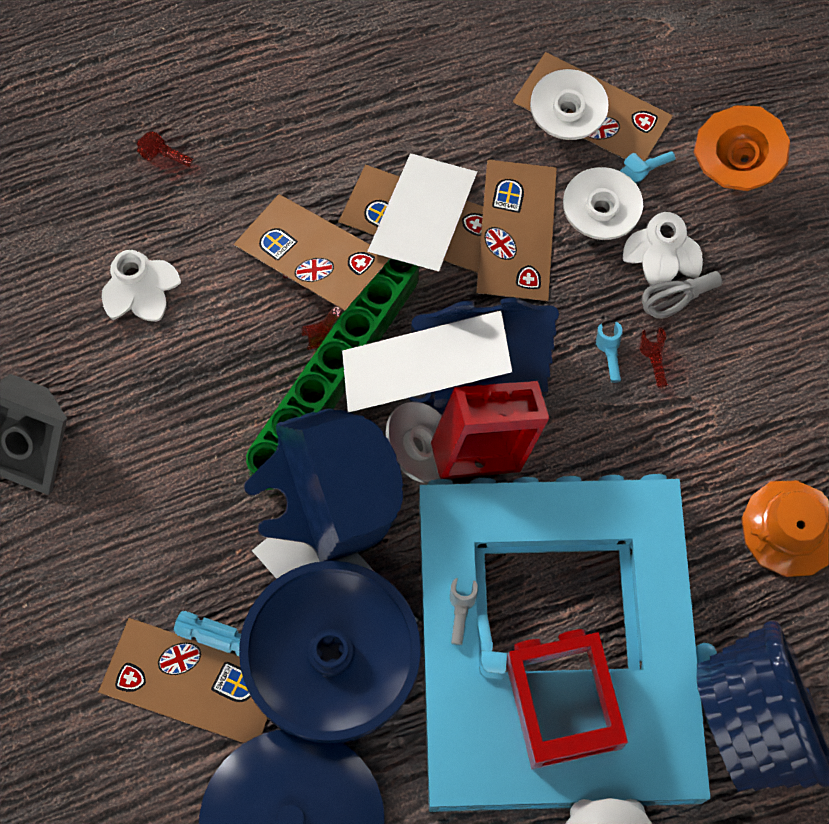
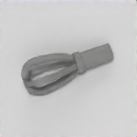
(691, 290)

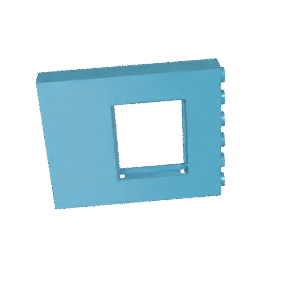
(473, 722)

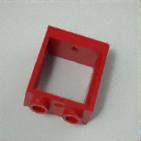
(505, 407)
(578, 745)

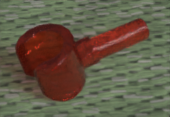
(152, 144)
(318, 331)
(654, 352)

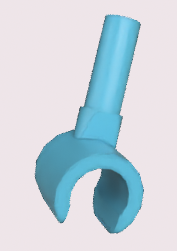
(638, 169)
(610, 346)
(491, 663)

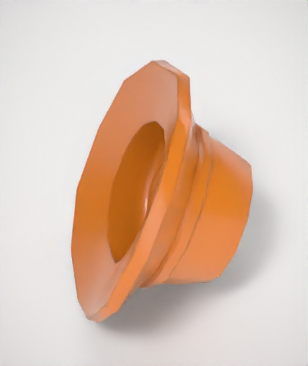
(742, 134)
(773, 531)

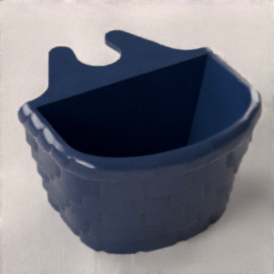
(528, 335)
(336, 483)
(763, 713)

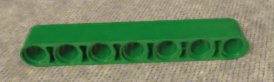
(330, 382)

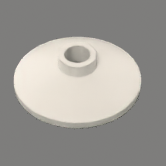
(574, 91)
(604, 189)
(410, 434)

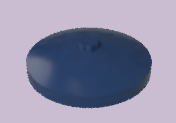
(330, 651)
(292, 782)

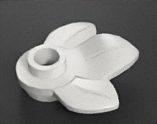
(662, 255)
(138, 292)

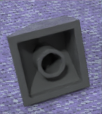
(29, 433)

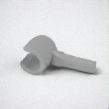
(461, 605)

